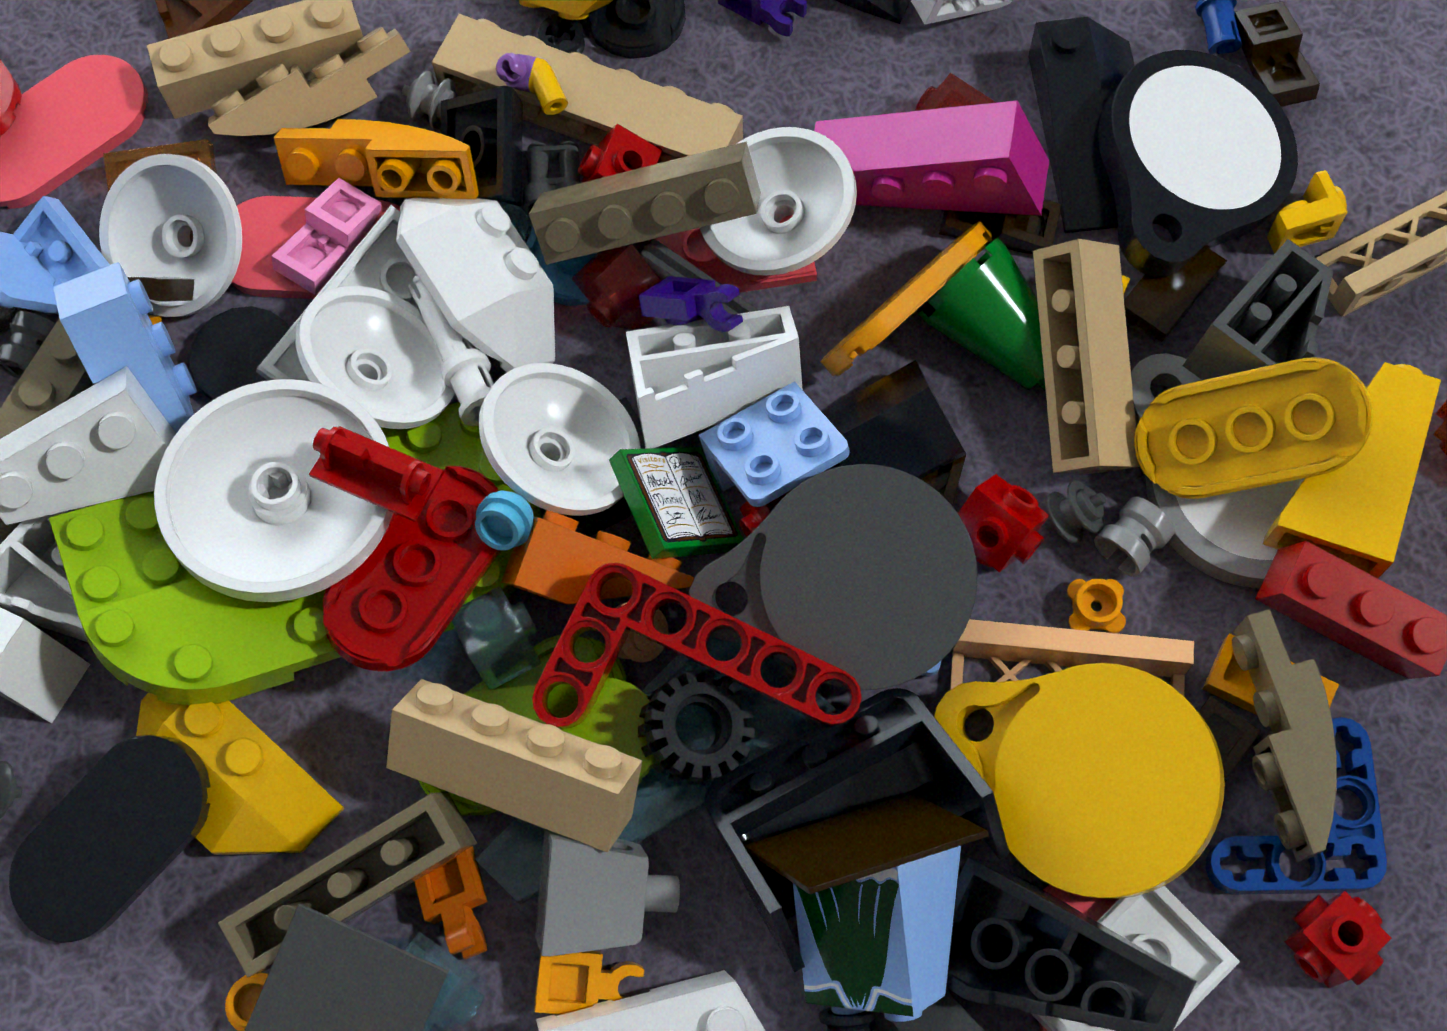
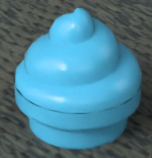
(504, 520)

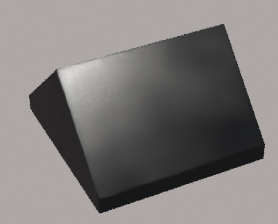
(493, 129)
(897, 425)

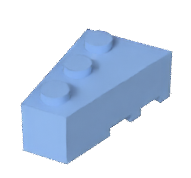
(112, 331)

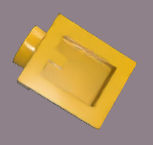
(1312, 218)

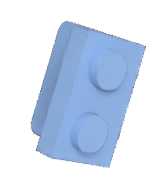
(44, 254)
(773, 446)

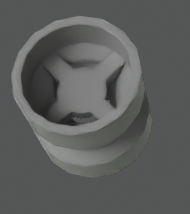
(1136, 533)

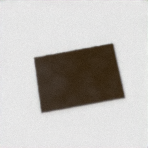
(864, 842)

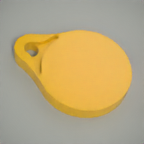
(1095, 775)

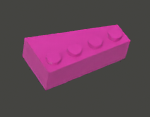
(945, 159)

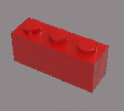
(1356, 610)

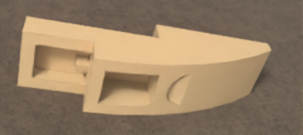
(291, 101)

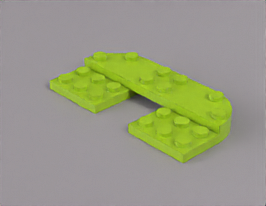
(195, 644)

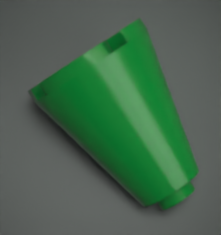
(992, 315)

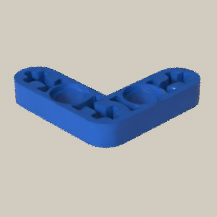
(1360, 834)

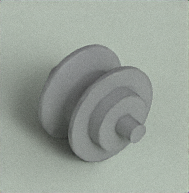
(426, 97)

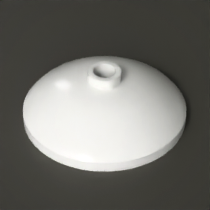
(799, 177)
(150, 224)
(375, 354)
(561, 416)

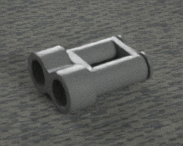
(538, 177)

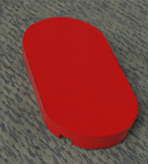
(413, 580)

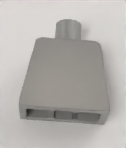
(597, 896)

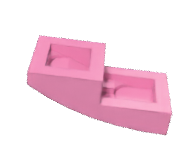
(331, 233)

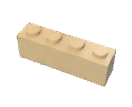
(228, 57)
(1085, 357)
(513, 764)

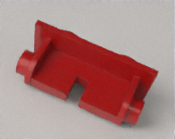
(374, 472)

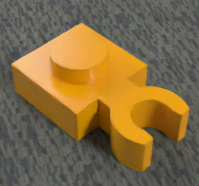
(577, 981)

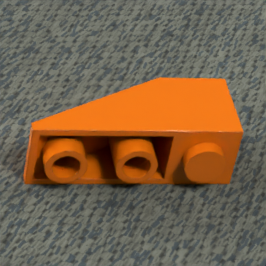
(560, 562)

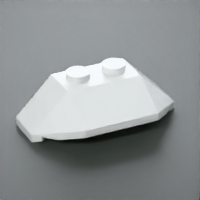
(481, 276)

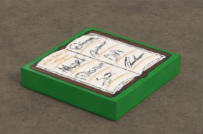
(675, 501)

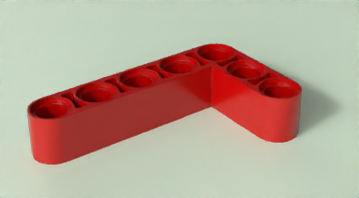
(689, 642)

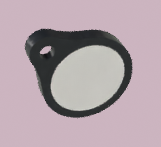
(1193, 152)

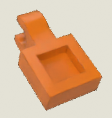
(449, 896)

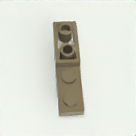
(1300, 755)

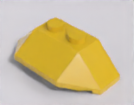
(255, 791)

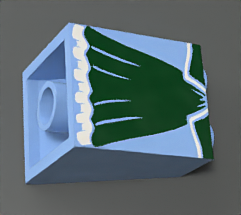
(880, 939)

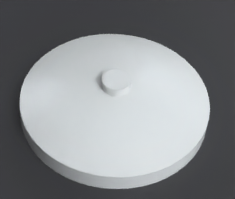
(242, 498)

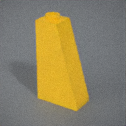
(1364, 504)

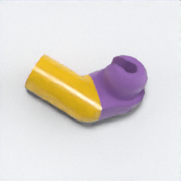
(533, 76)

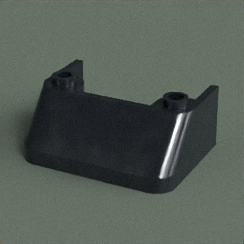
(831, 770)

